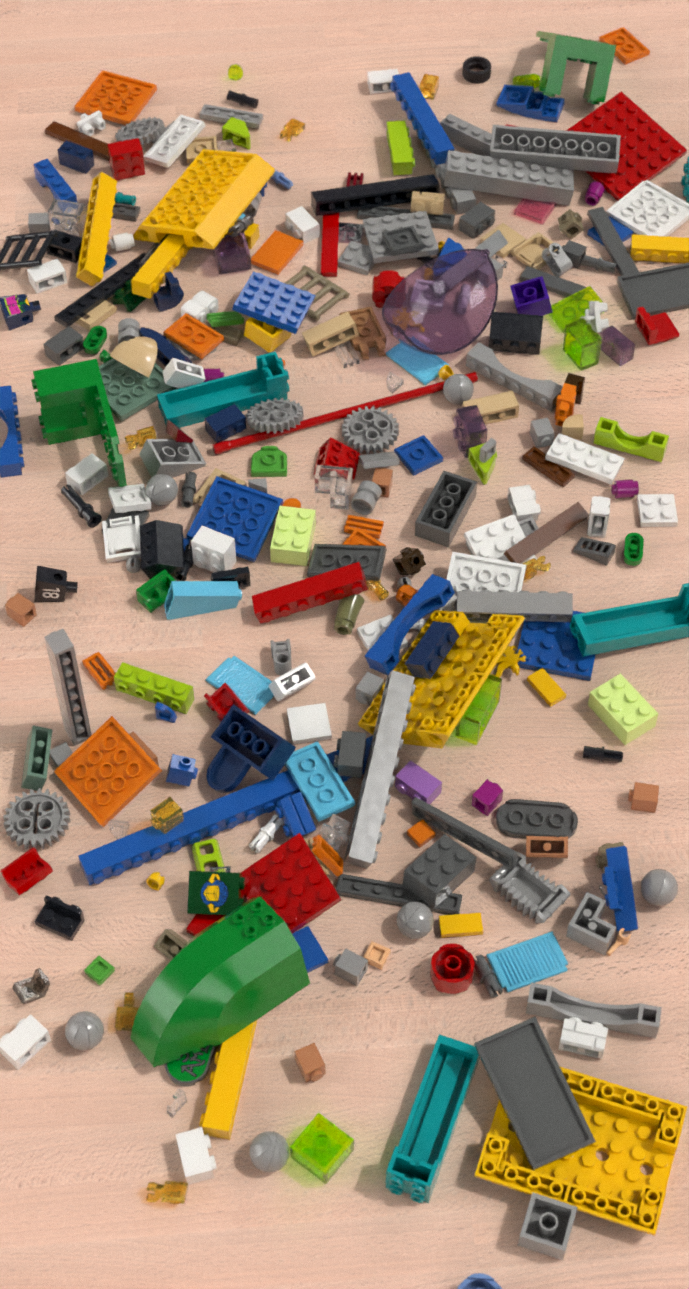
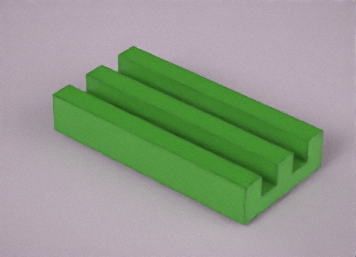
(225, 318)

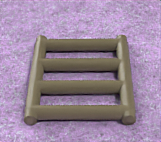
(328, 287)

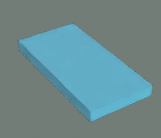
(319, 781)

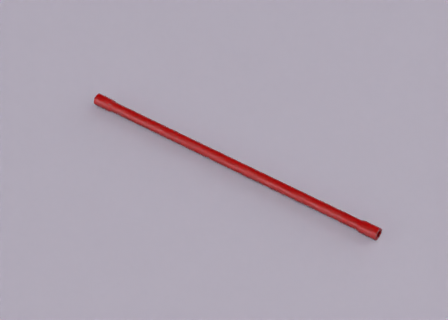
(325, 418)

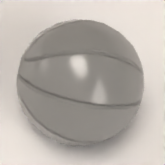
(458, 389)
(161, 489)
(659, 887)
(415, 920)
(84, 1030)
(269, 1151)

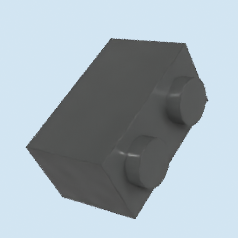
(477, 220)
(63, 345)
(351, 754)

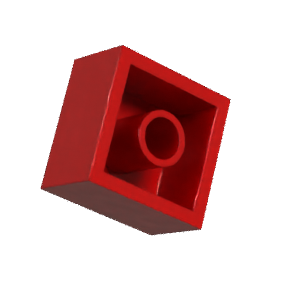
(126, 159)

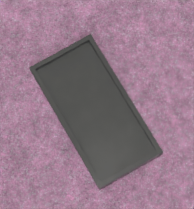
(656, 289)
(534, 1093)

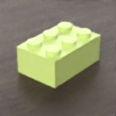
(293, 535)
(622, 709)

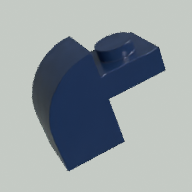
(168, 295)

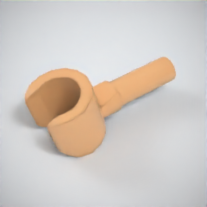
(620, 940)

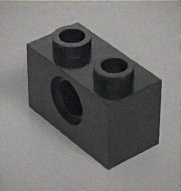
(65, 246)

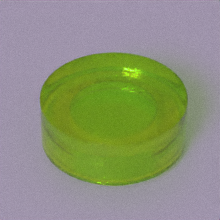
(235, 72)

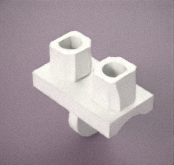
(90, 123)
(593, 317)

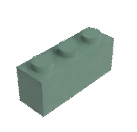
(36, 758)

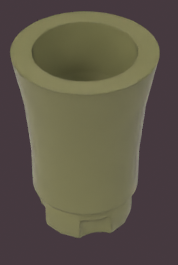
(347, 613)

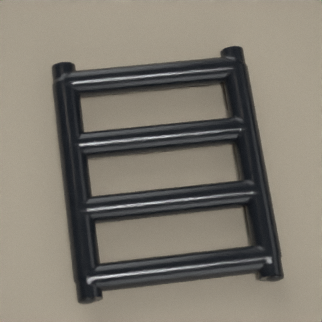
(22, 238)

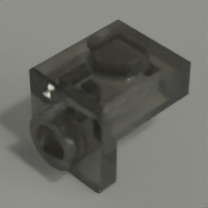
(32, 988)

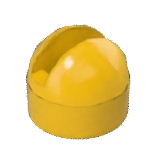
(445, 372)
(155, 881)

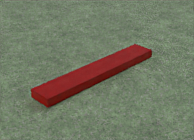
(330, 237)

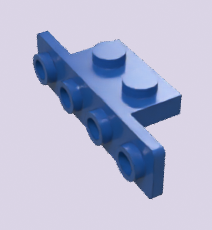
(620, 888)

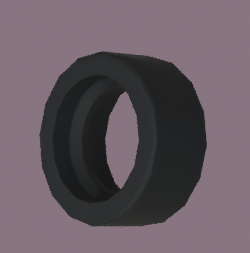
(474, 76)

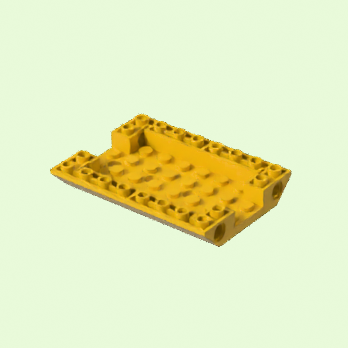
(207, 198)
(445, 698)
(626, 1126)

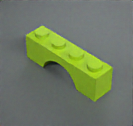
(612, 436)

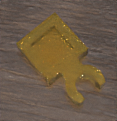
(292, 128)

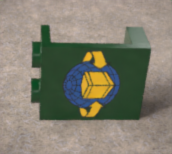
(214, 892)

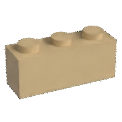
(330, 334)
(496, 407)

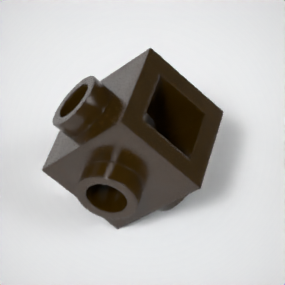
(409, 561)

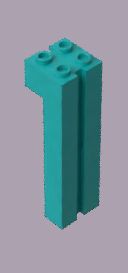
(199, 401)
(632, 624)
(432, 1120)

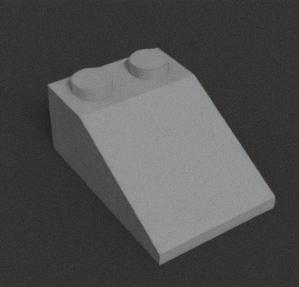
(171, 457)

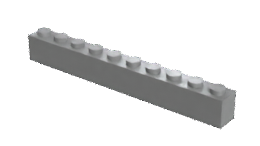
(379, 770)

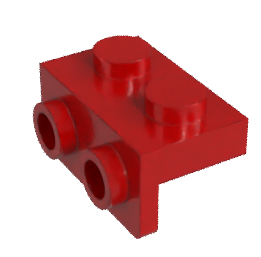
(223, 700)
(26, 871)

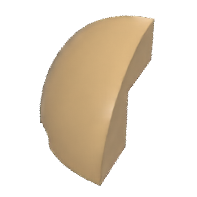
(137, 354)

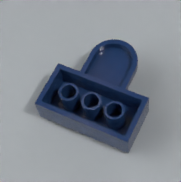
(245, 745)

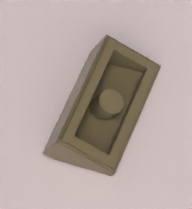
(170, 943)

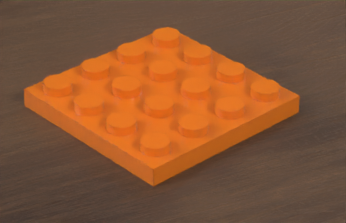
(116, 97)
(107, 771)

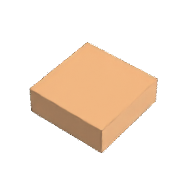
(377, 955)

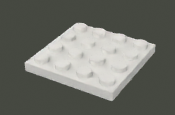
(650, 210)
(481, 574)

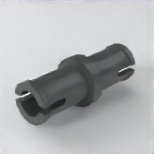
(241, 225)
(599, 264)
(189, 489)
(487, 976)

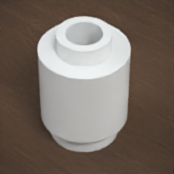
(122, 241)

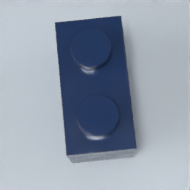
(76, 157)
(225, 423)

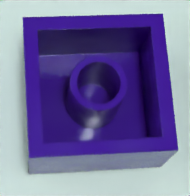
(531, 297)

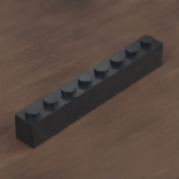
(371, 194)

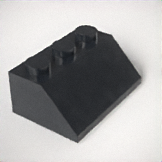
(515, 333)
(161, 548)

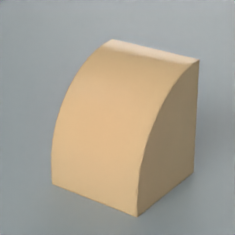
(573, 426)

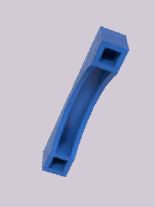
(10, 460)
(431, 596)

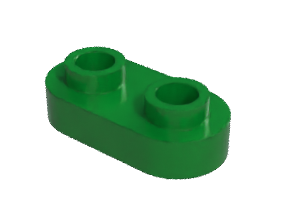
(95, 340)
(633, 549)

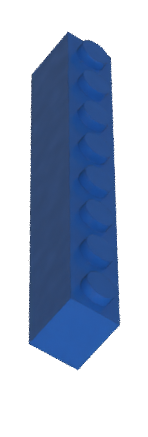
(422, 117)

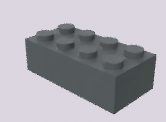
(445, 508)

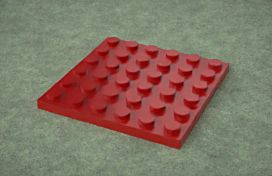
(644, 144)

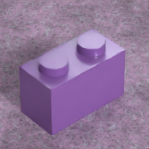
(418, 783)

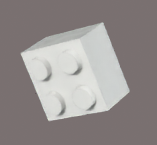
(213, 550)

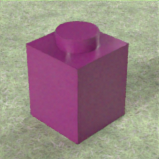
(487, 797)

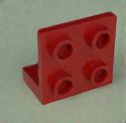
(655, 327)
(338, 455)

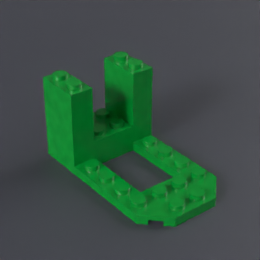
(564, 48)
(77, 408)

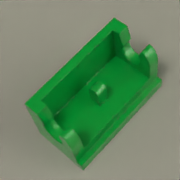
(154, 592)

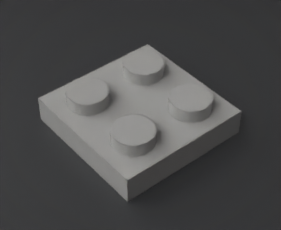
(357, 258)

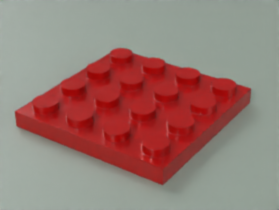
(291, 883)

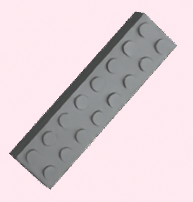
(556, 148)
(508, 177)

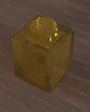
(429, 86)
(166, 815)

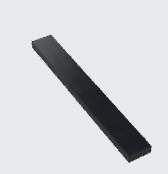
(99, 293)

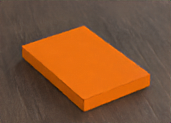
(627, 46)
(276, 252)
(193, 336)

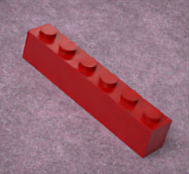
(309, 593)

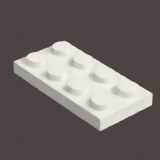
(174, 141)
(585, 458)

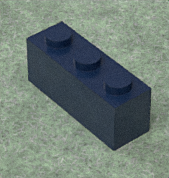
(431, 650)

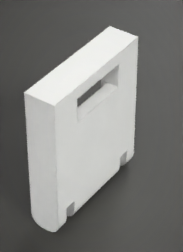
(120, 537)

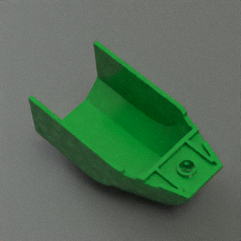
(220, 983)

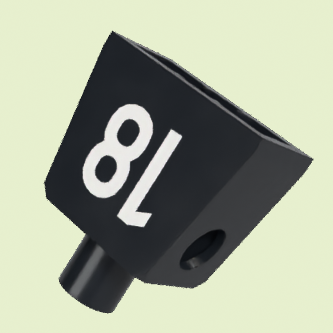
(52, 585)

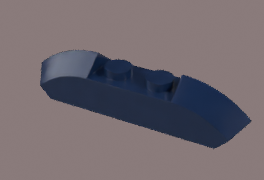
(165, 350)

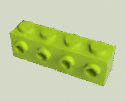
(400, 147)
(154, 687)

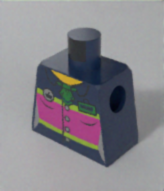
(18, 310)

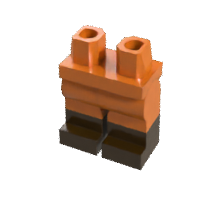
(570, 395)

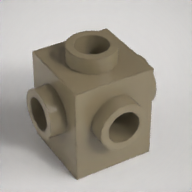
(570, 223)

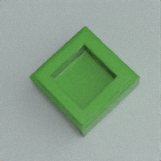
(99, 970)

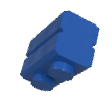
(295, 815)

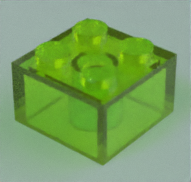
(582, 344)
(322, 1148)

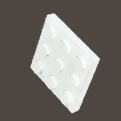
(495, 538)

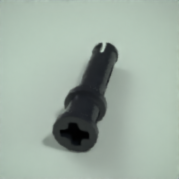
(84, 509)

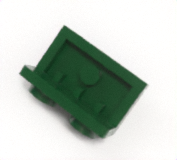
(125, 297)

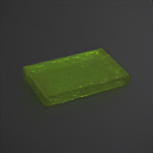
(573, 307)

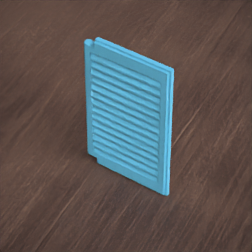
(420, 365)
(244, 681)
(528, 962)

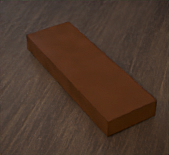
(553, 471)

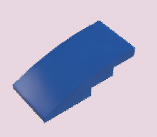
(530, 104)

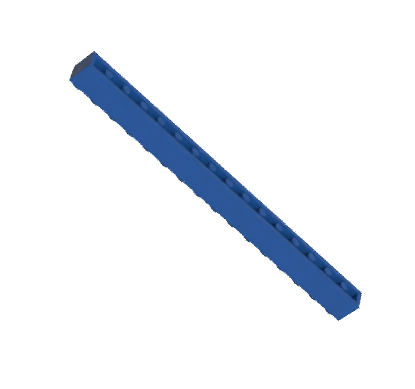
(198, 824)

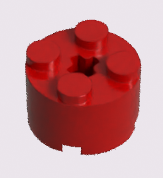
(383, 285)
(452, 969)

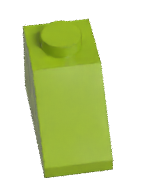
(237, 131)
(482, 469)

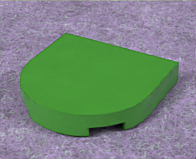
(269, 462)

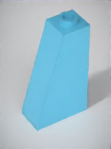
(200, 597)

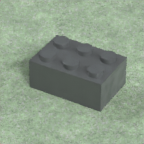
(439, 871)

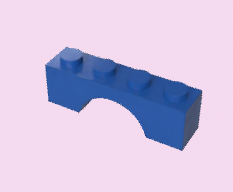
(48, 176)

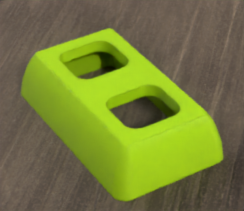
(201, 859)

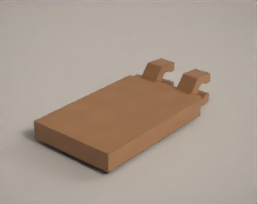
(369, 332)

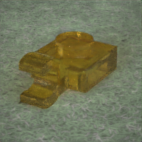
(141, 437)
(534, 565)
(126, 1015)
(170, 1192)

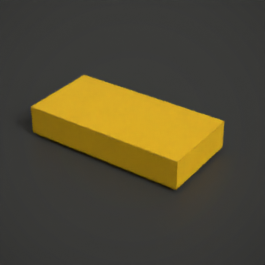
(546, 687)
(460, 925)

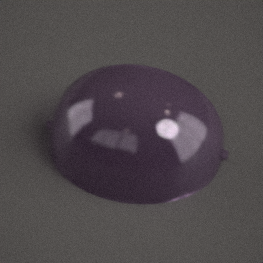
(443, 303)

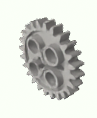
(143, 129)
(275, 415)
(370, 429)
(17, 818)

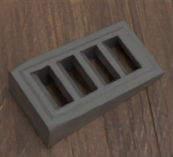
(599, 556)

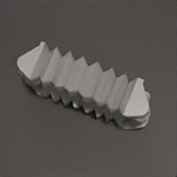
(529, 890)

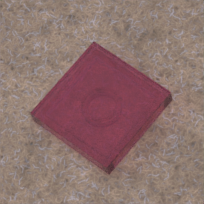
(535, 210)

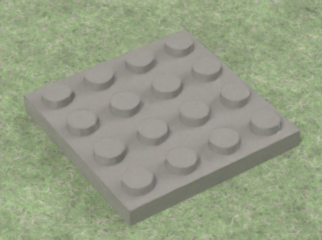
(376, 226)

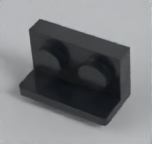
(239, 574)
(60, 918)

